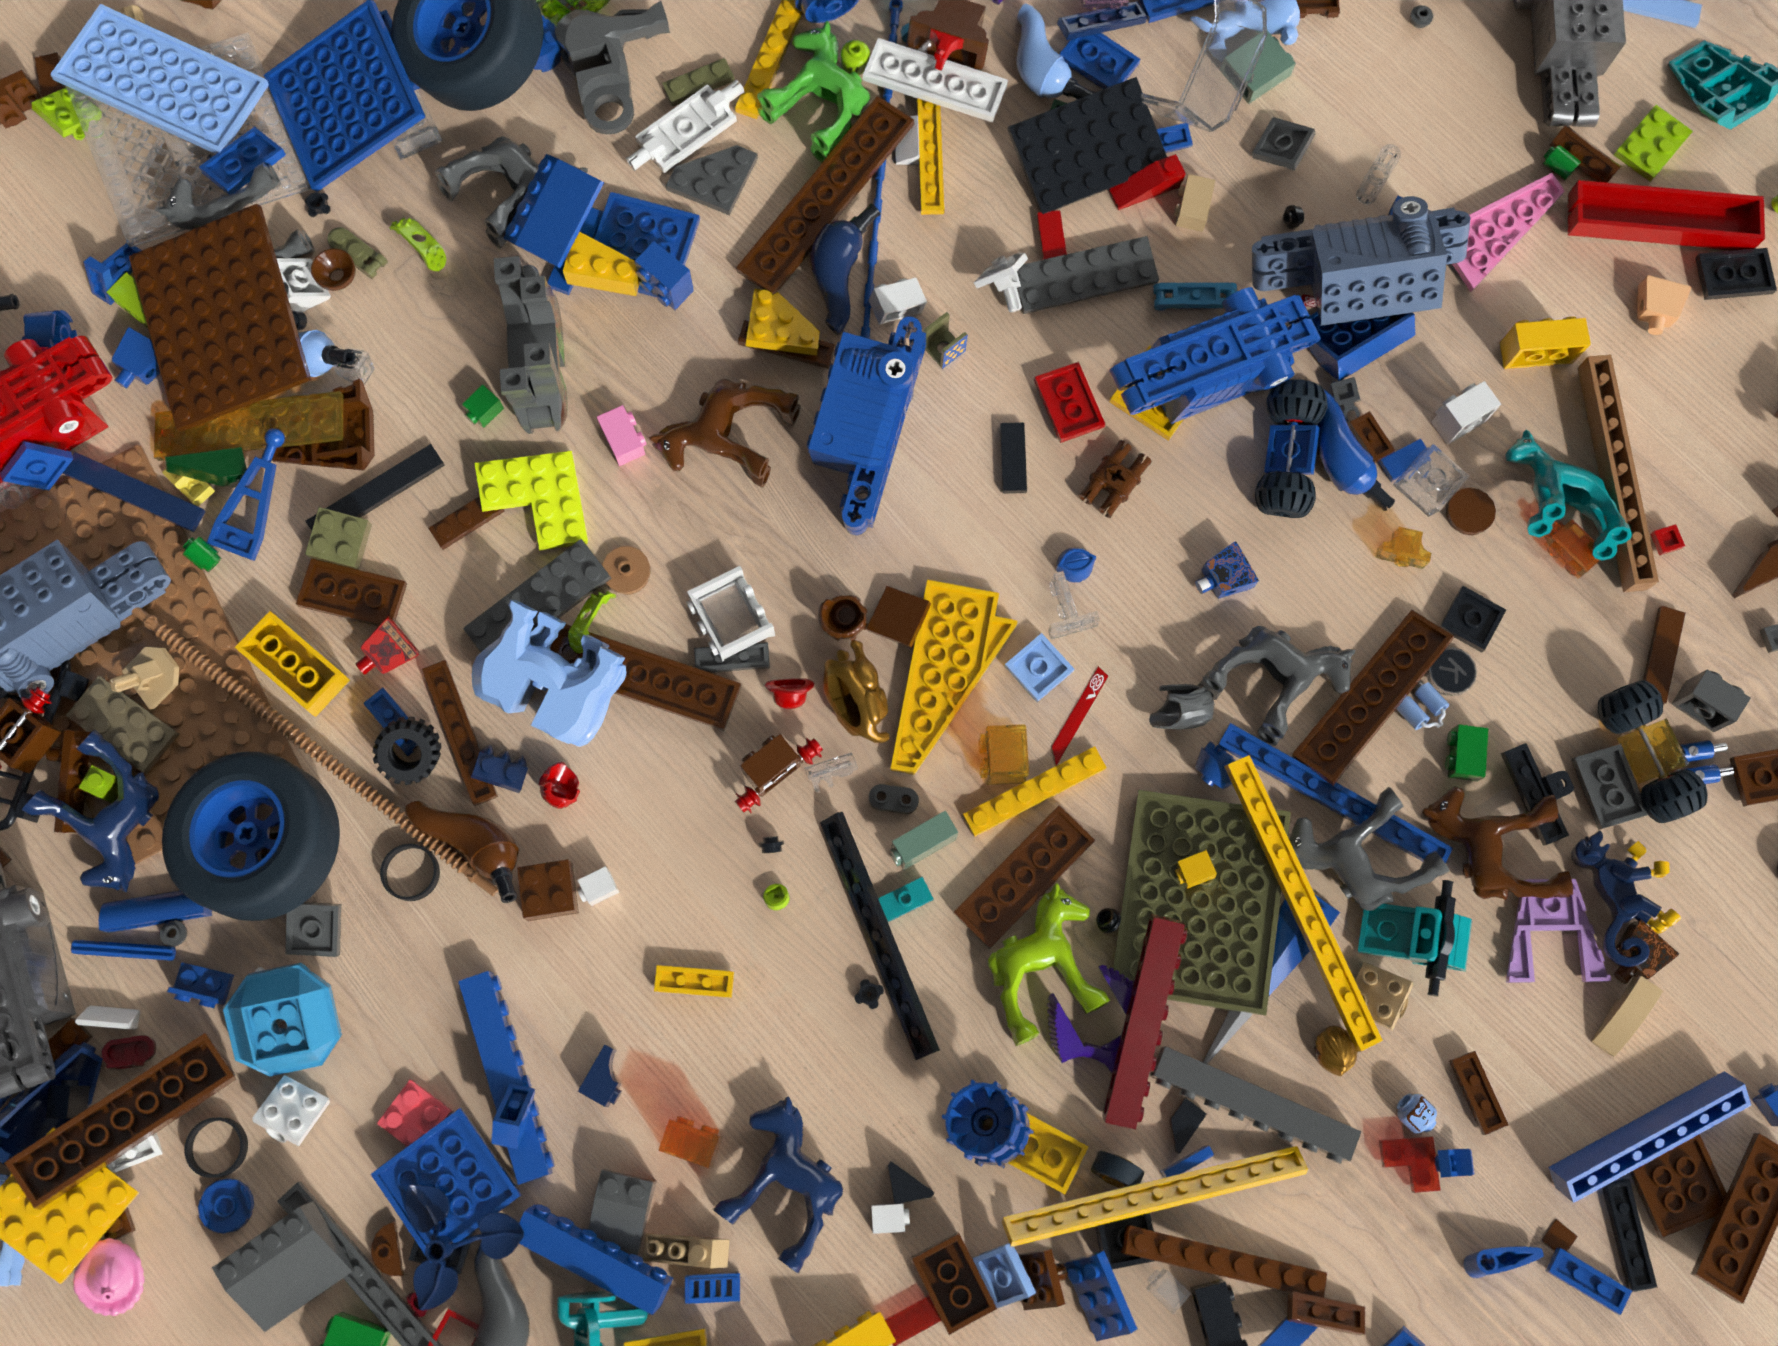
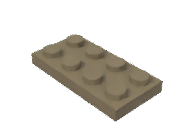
(123, 723)

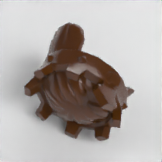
(842, 617)

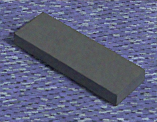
(748, 659)

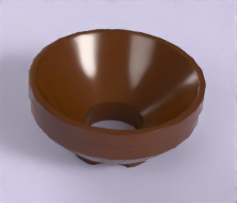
(330, 261)

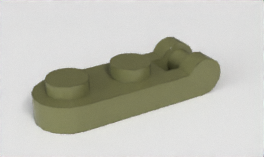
(359, 251)

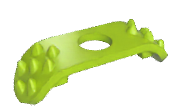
(429, 249)
(581, 626)

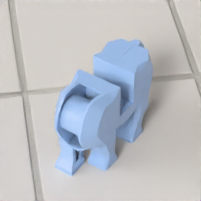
(522, 660)

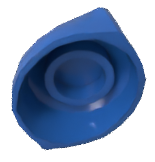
(1075, 564)

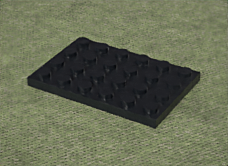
(1086, 145)

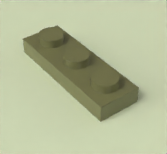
(684, 86)

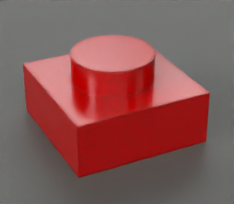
(1667, 539)

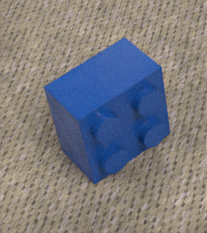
(664, 276)

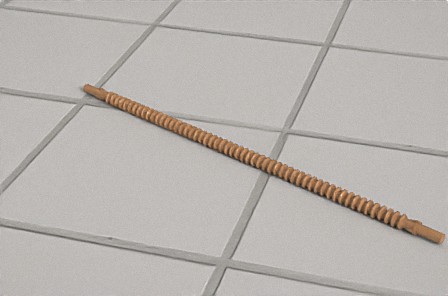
(226, 681)

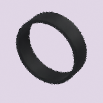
(383, 872)
(188, 1149)

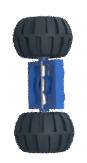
(1291, 449)

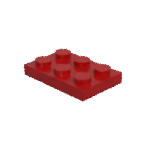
(1069, 402)

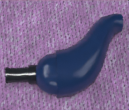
(831, 262)

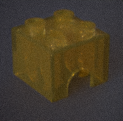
(1004, 754)

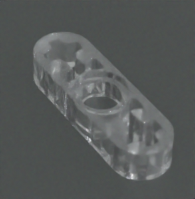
(1378, 165)

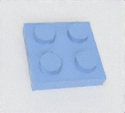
(1039, 667)
(1004, 1275)

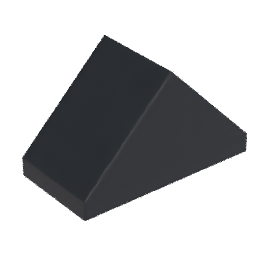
(906, 1187)

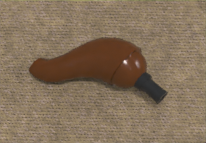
(478, 838)

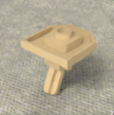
(151, 674)

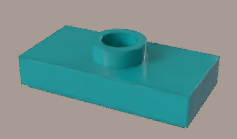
(905, 899)

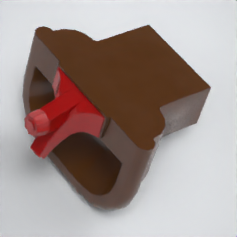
(951, 33)

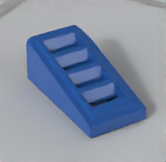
(689, 1288)

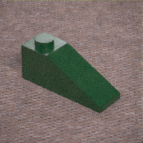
(213, 467)

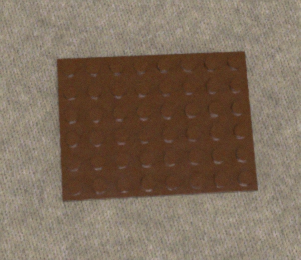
(219, 318)

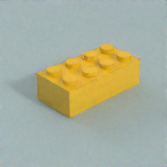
(292, 663)

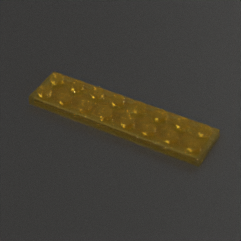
(300, 418)

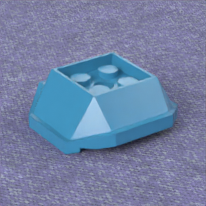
(285, 994)

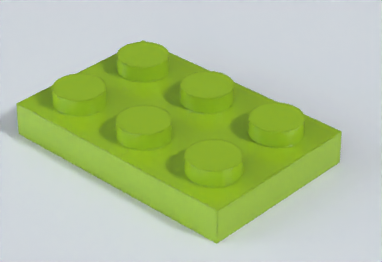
(1653, 143)

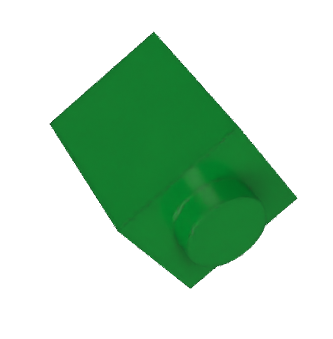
(482, 406)

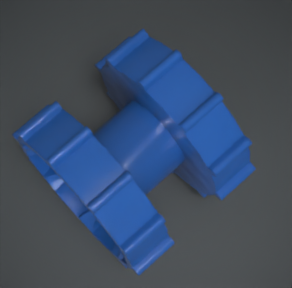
(966, 1118)

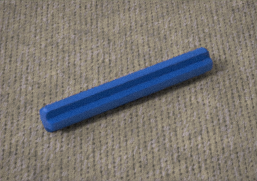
(124, 950)

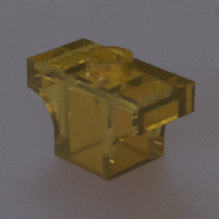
(1405, 549)

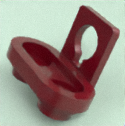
(128, 1052)

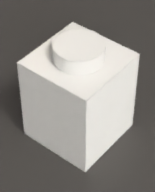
(597, 886)
(889, 1218)

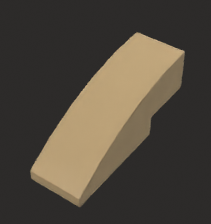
(1626, 1015)

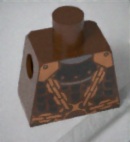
(1660, 953)

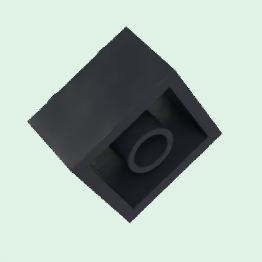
(1111, 1237)

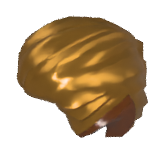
(1335, 1050)

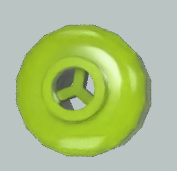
(855, 56)

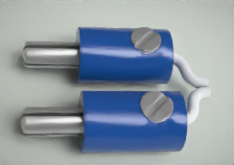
(1705, 750)

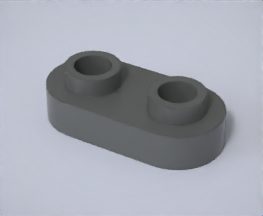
(893, 799)

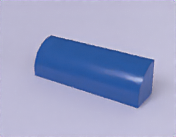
(149, 911)

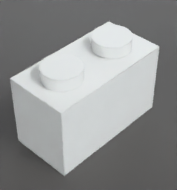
(897, 300)

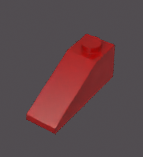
(1149, 182)

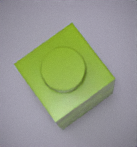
(100, 784)

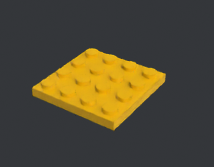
(67, 1227)

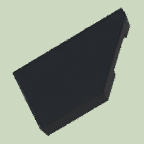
(1185, 1123)

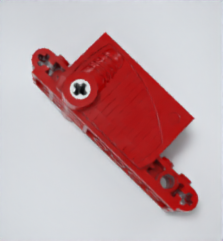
(49, 394)

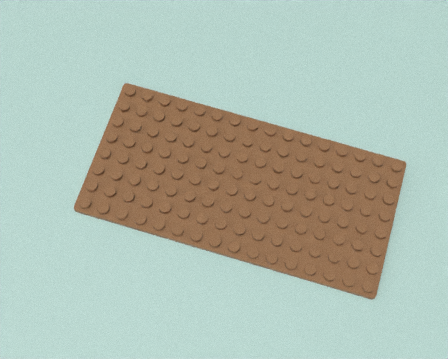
(198, 708)

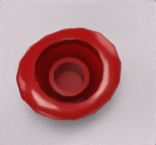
(789, 692)

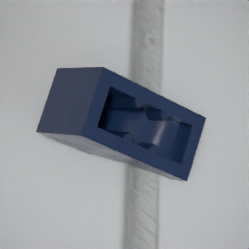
(600, 1081)

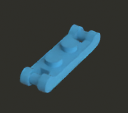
(1191, 295)

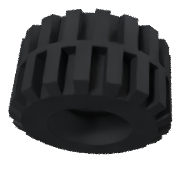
(400, 769)

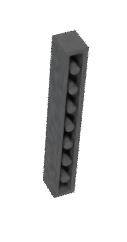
(1255, 1104)

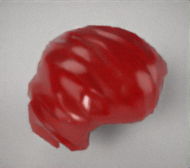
(559, 786)

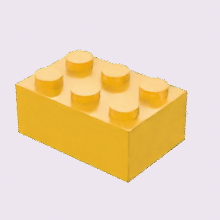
(1544, 342)

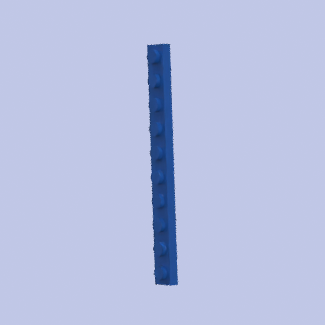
(1335, 797)

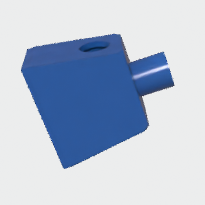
(135, 359)

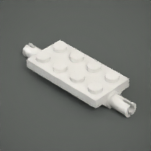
(686, 127)

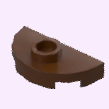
(386, 1250)

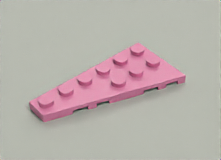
(1502, 224)

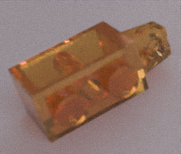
(1571, 547)

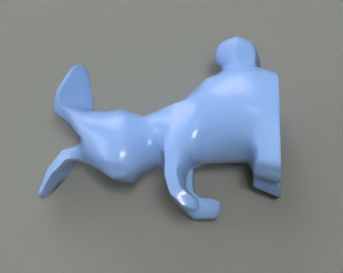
(1281, 19)

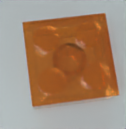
(690, 1142)

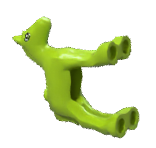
(1037, 952)

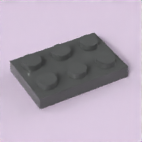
(1609, 786)

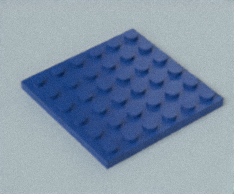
(344, 95)

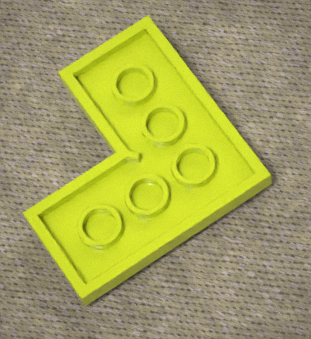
(543, 482)

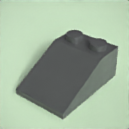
(621, 1209)

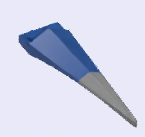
(1288, 953)

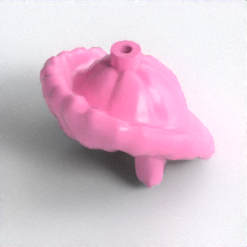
(109, 1278)

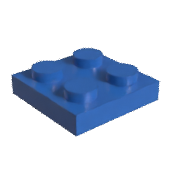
(36, 466)

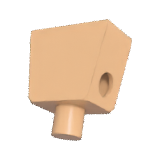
(1660, 302)

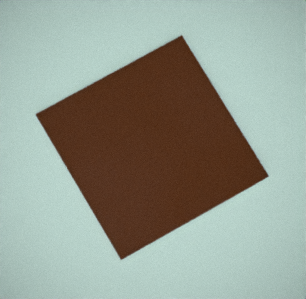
(1559, 1236)

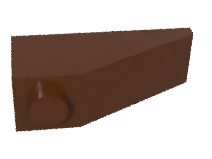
(1762, 571)

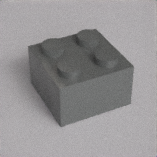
(1711, 700)

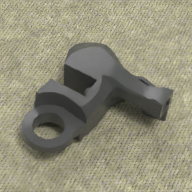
(595, 55)

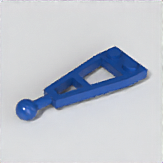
(235, 539)

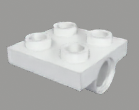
(290, 1111)

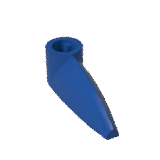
(1499, 1260)

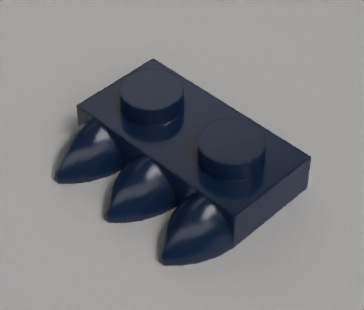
(500, 770)

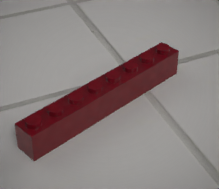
(1143, 1021)

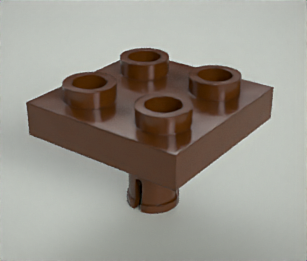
(1044, 1278)

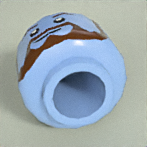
(1416, 1113)

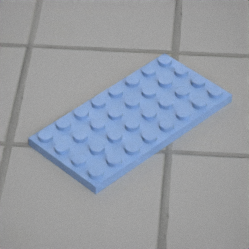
(160, 79)

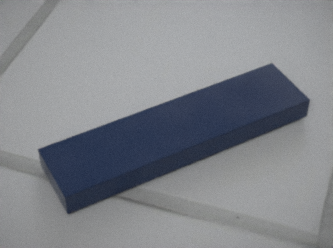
(1101, 20)

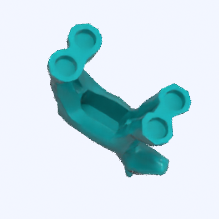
(1566, 483)

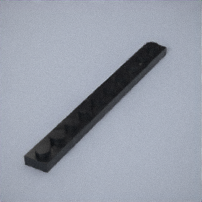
(879, 936)

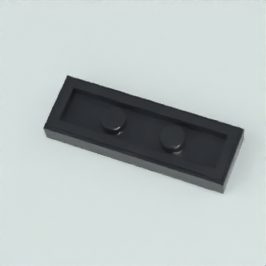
(1013, 458)

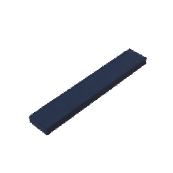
(134, 492)

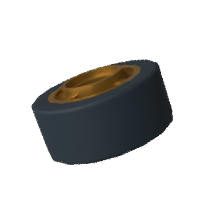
(1116, 1170)

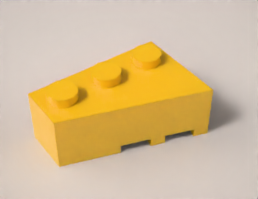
(600, 267)
(868, 1331)

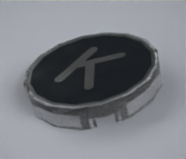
(1453, 672)

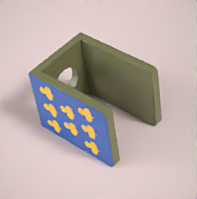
(938, 333)

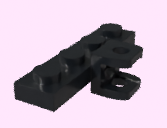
(1534, 787)

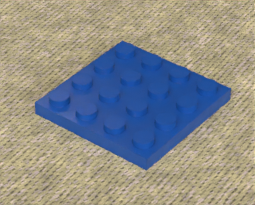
(634, 224)
(457, 1163)

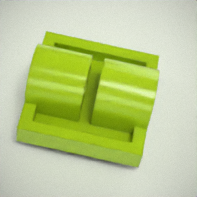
(59, 114)

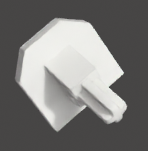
(1005, 277)

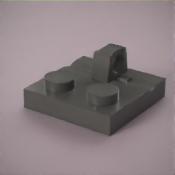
(1283, 143)
(314, 930)

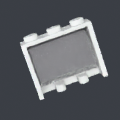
(729, 613)

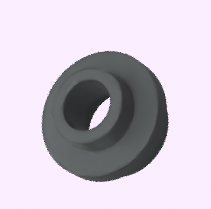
(1419, 21)
(179, 938)

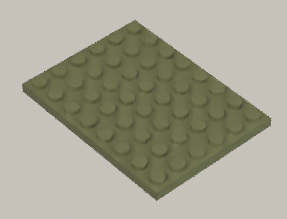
(1228, 929)

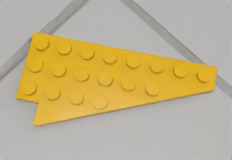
(946, 664)

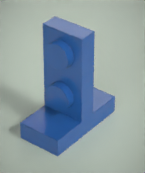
(106, 274)

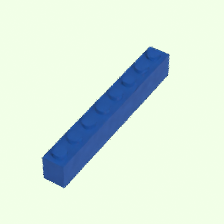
(503, 1066)
(1649, 1136)

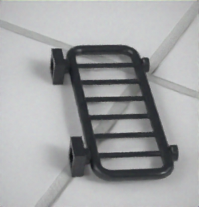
(69, 686)

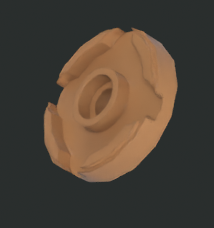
(635, 578)

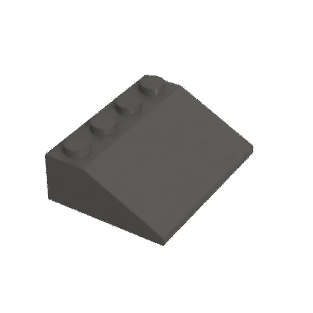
(284, 1267)

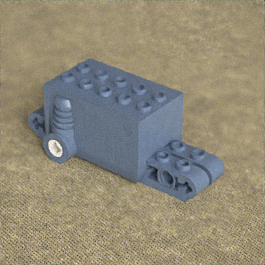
(1368, 263)
(60, 608)

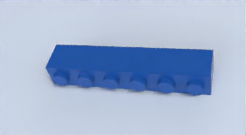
(594, 1259)

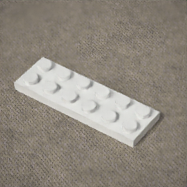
(953, 87)

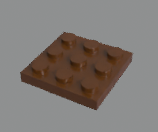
(1680, 1187)

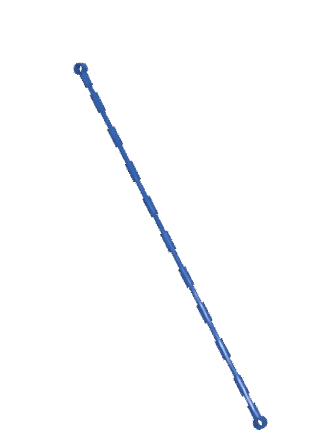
(880, 176)

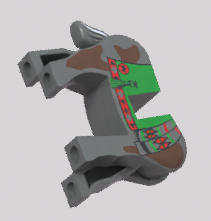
(533, 346)

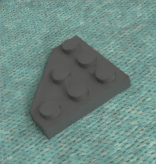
(715, 178)

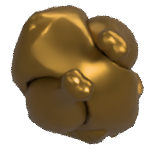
(856, 694)

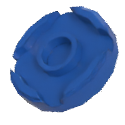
(226, 1206)

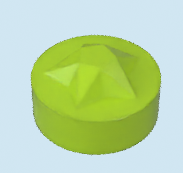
(776, 896)

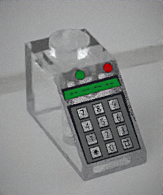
(361, 367)

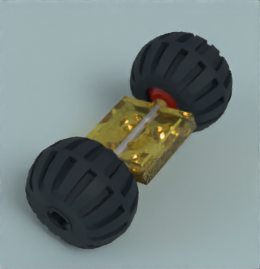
(1652, 751)

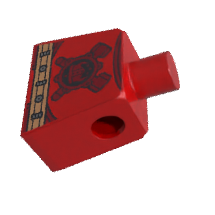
(386, 648)

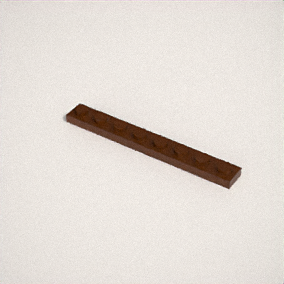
(1223, 1262)

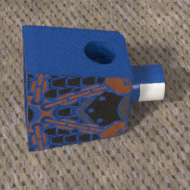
(1227, 573)

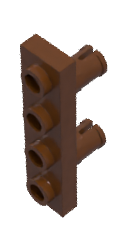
(72, 772)

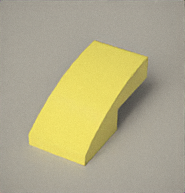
(193, 489)

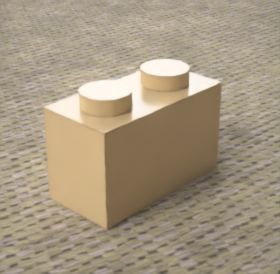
(1195, 202)

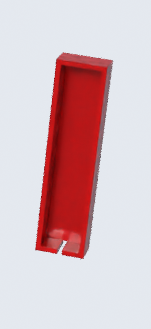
(1666, 215)

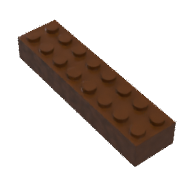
(120, 1122)

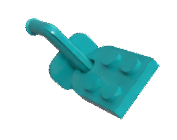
(590, 1320)

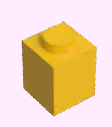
(1195, 869)

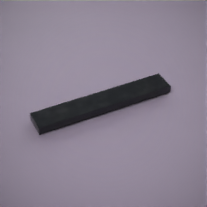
(387, 484)

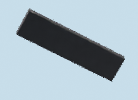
(1629, 1235)

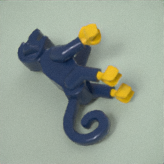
(1616, 886)

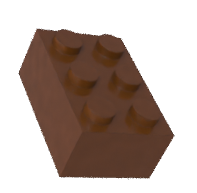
(953, 1283)

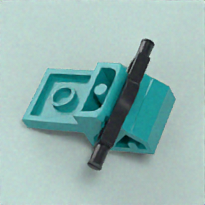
(1421, 935)

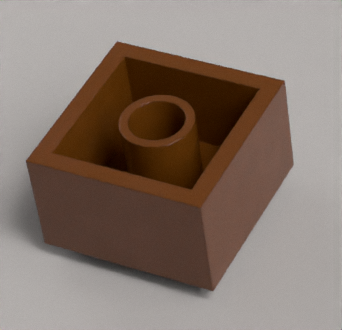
(547, 890)

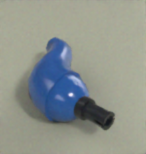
(1346, 460)

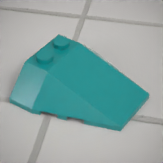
(1724, 84)

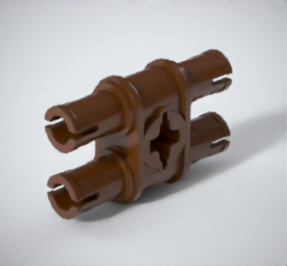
(1120, 488)

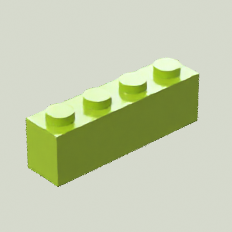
(126, 295)

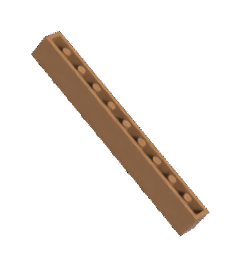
(1617, 469)

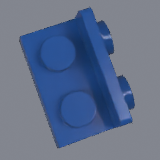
(203, 984)

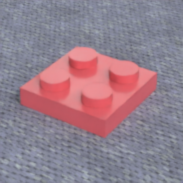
(413, 1113)

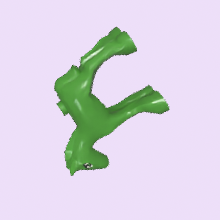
(826, 81)

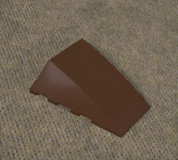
(357, 445)

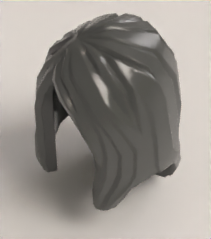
(1185, 707)

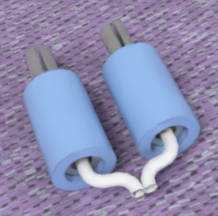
(1431, 699)

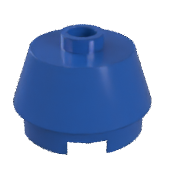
(1211, 765)

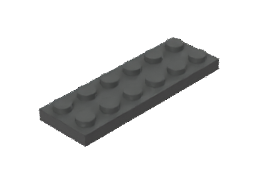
(1086, 274)
(550, 590)

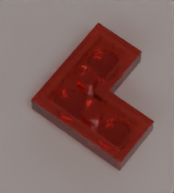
(1419, 1157)

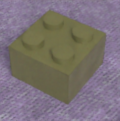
(338, 538)

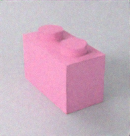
(621, 435)

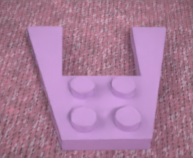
(1553, 915)

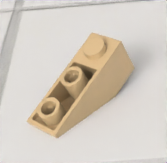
(686, 1250)

